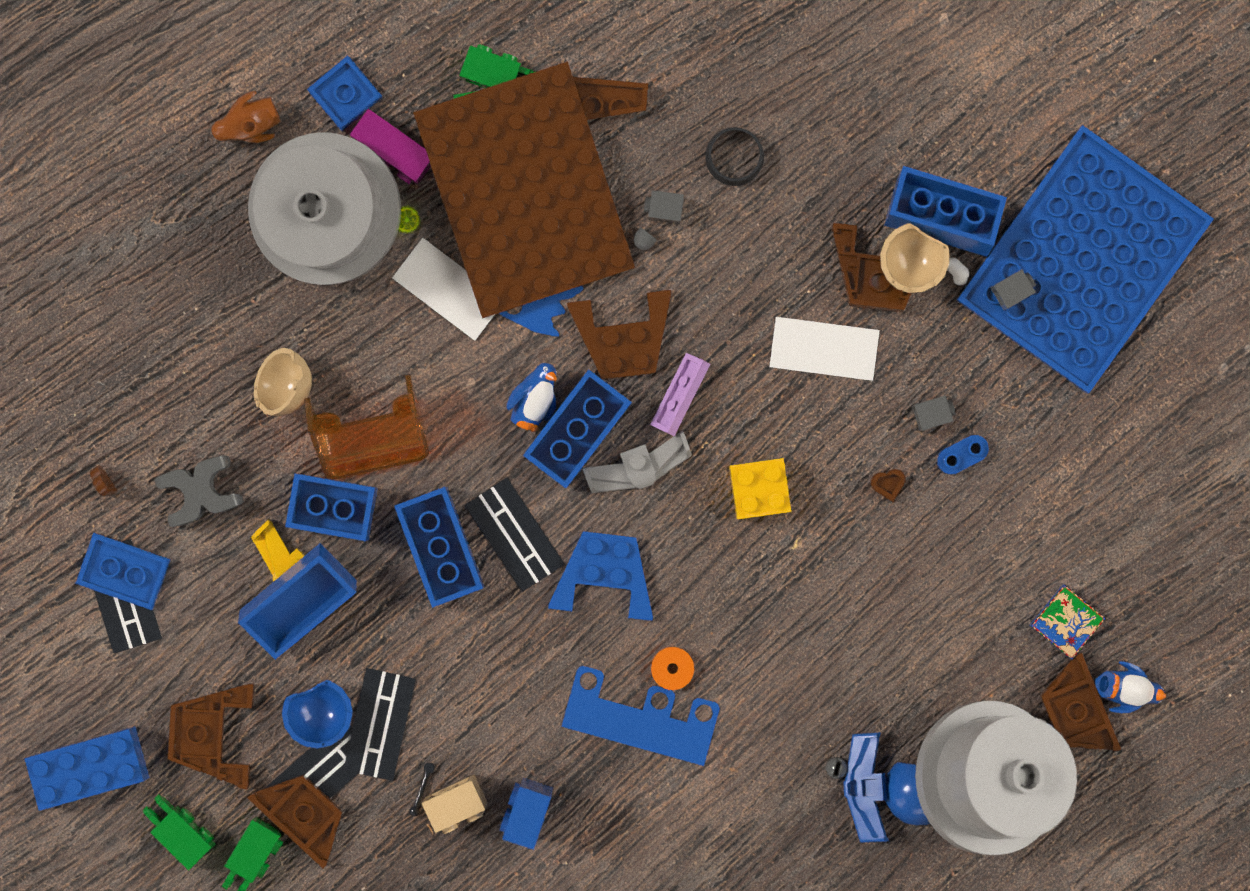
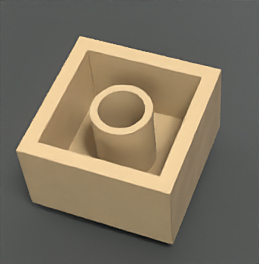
(454, 804)

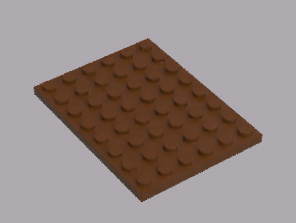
(524, 189)

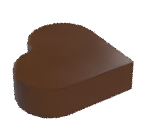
(102, 481)
(888, 483)

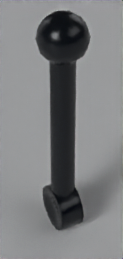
(428, 768)

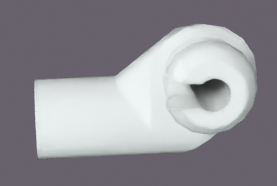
(959, 271)

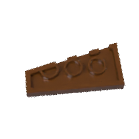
(610, 97)

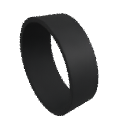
(732, 181)

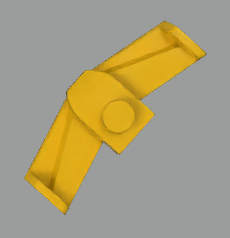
(274, 550)

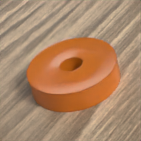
(675, 680)

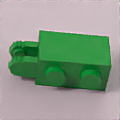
(488, 69)
(179, 833)
(252, 852)

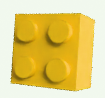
(760, 488)

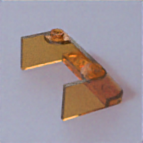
(369, 442)

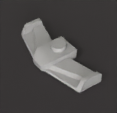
(638, 466)

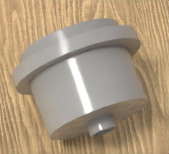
(356, 203)
(994, 777)

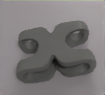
(198, 491)

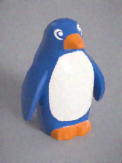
(534, 398)
(1129, 688)

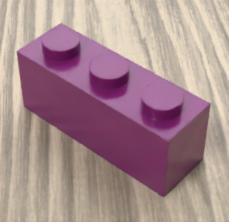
(393, 147)

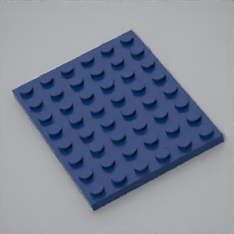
(1100, 251)

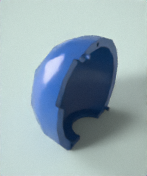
(318, 715)
(903, 795)

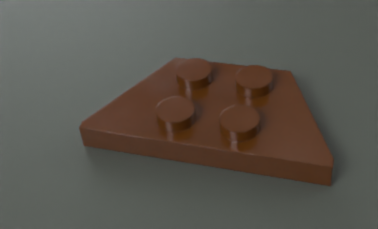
(1078, 709)
(302, 815)

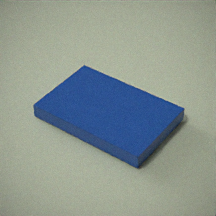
(123, 571)

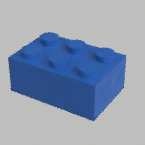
(331, 507)
(526, 817)

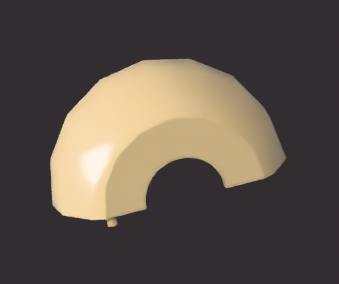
(913, 259)
(282, 383)

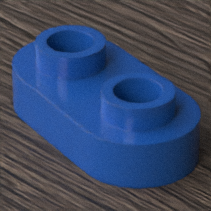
(963, 454)

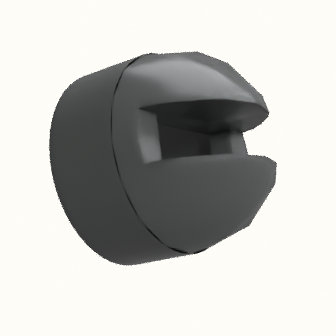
(643, 239)
(830, 767)

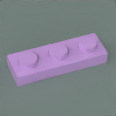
(680, 394)

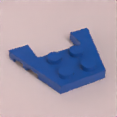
(605, 562)

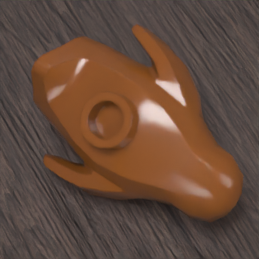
(247, 120)

